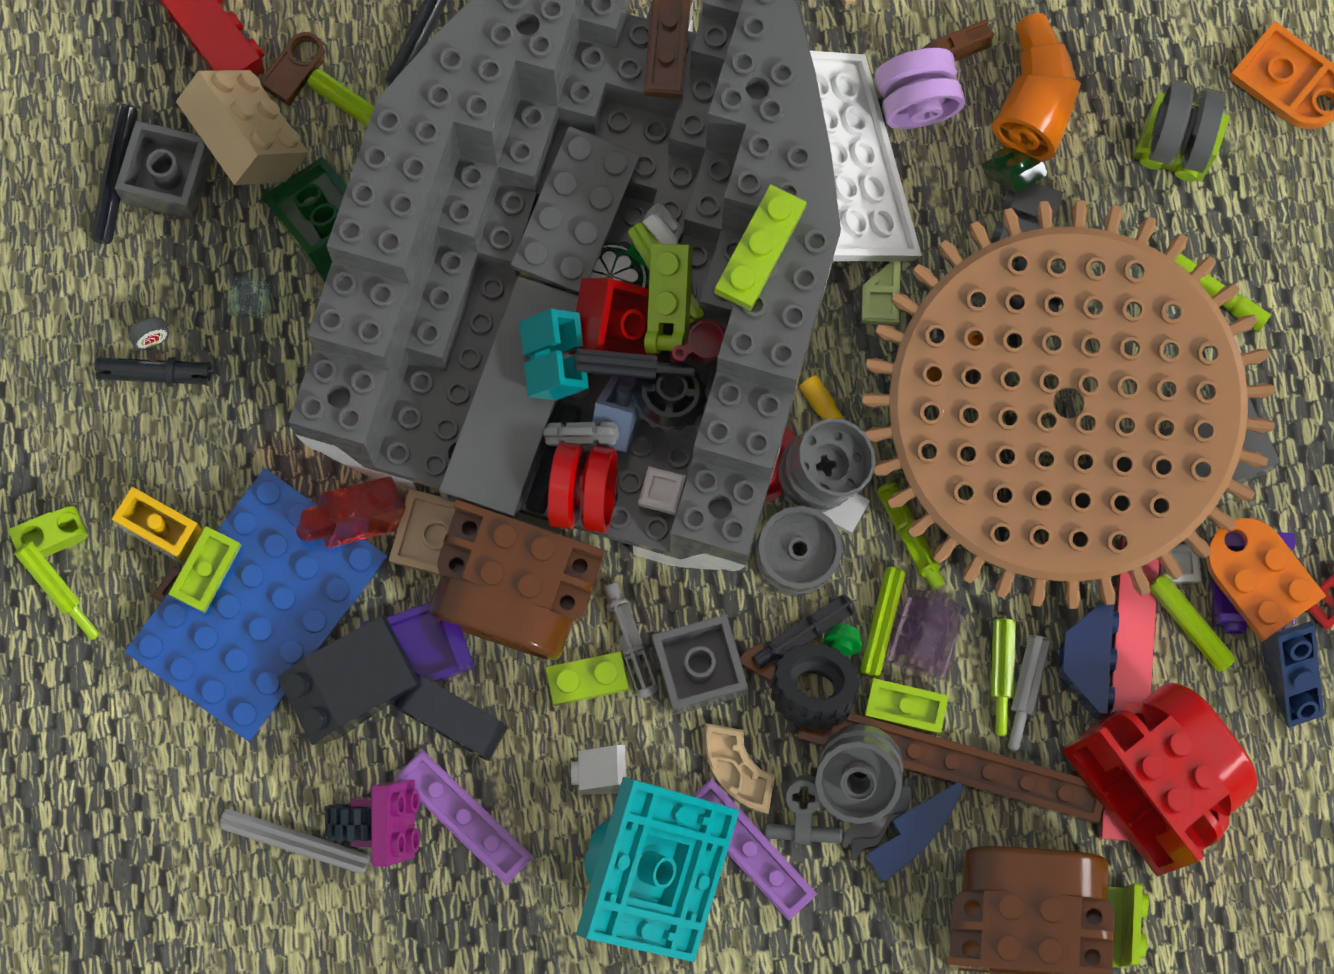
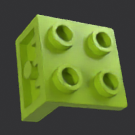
(1129, 908)

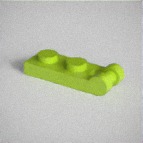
(669, 296)

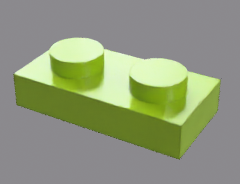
(205, 569)
(587, 678)
(906, 706)

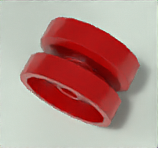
(582, 487)

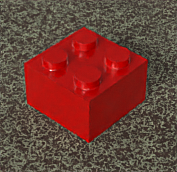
(613, 316)

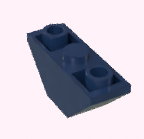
(1088, 659)
(1294, 673)

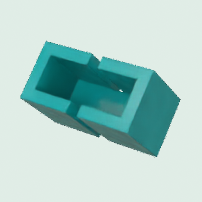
(545, 340)

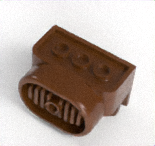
(513, 581)
(1032, 913)

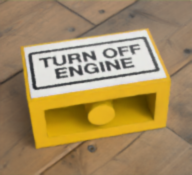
(157, 525)

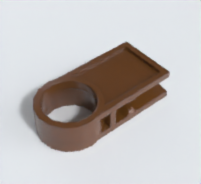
(966, 40)
(288, 75)

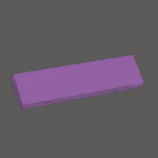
(466, 818)
(761, 860)

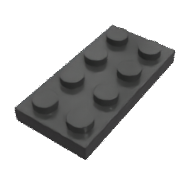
(575, 210)

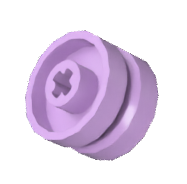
(919, 88)

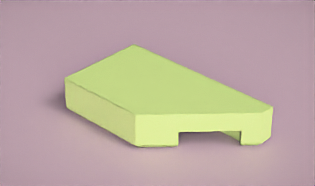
(878, 294)

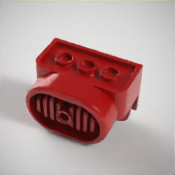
(1166, 774)

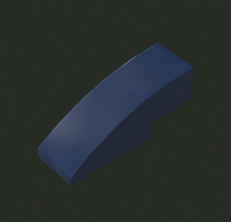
(913, 833)

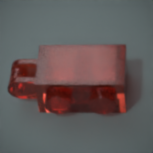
(353, 513)

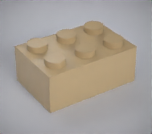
(242, 126)

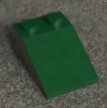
(307, 210)

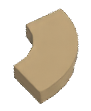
(735, 769)

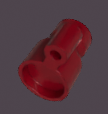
(701, 344)

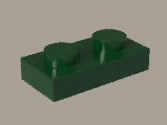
(1014, 169)

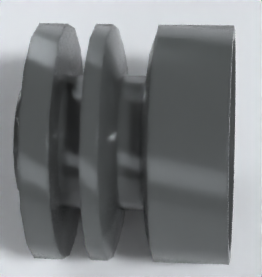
(837, 450)

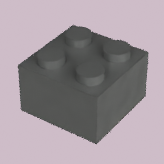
(164, 170)
(699, 665)

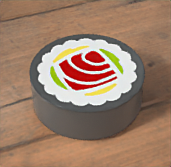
(149, 333)

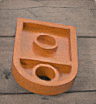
(1287, 78)
(1262, 579)

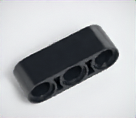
(452, 718)

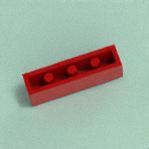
(215, 35)

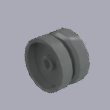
(1187, 126)
(793, 573)
(856, 796)

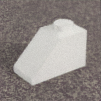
(599, 770)

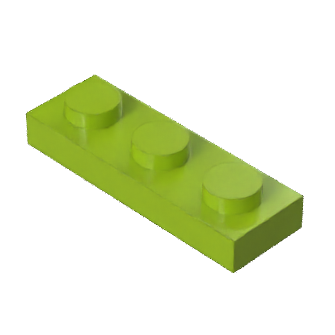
(760, 247)

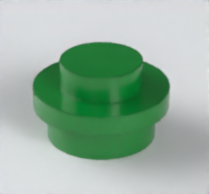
(844, 638)

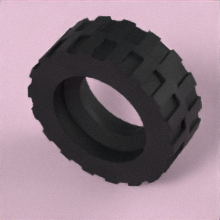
(810, 711)

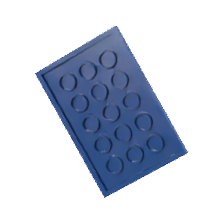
(266, 615)

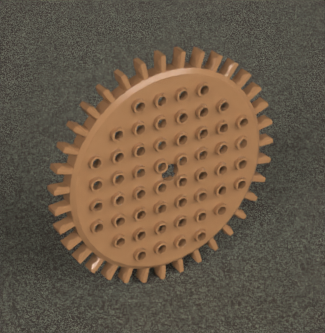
(1187, 495)

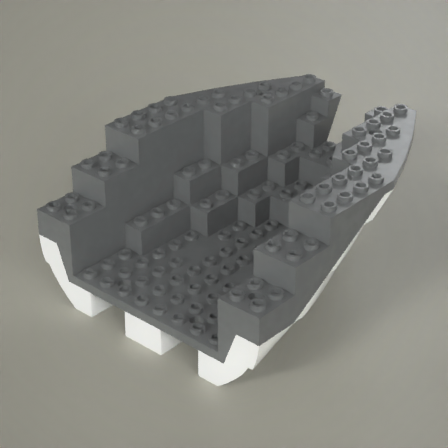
(449, 193)

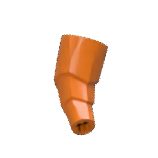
(1042, 97)

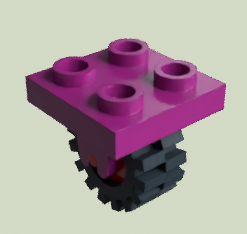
(379, 822)

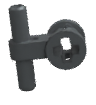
(803, 831)

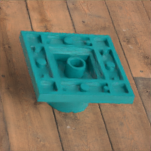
(655, 870)

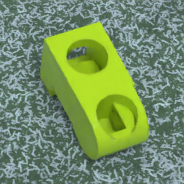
(51, 531)

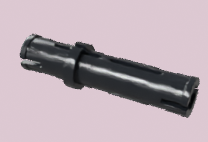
(159, 371)

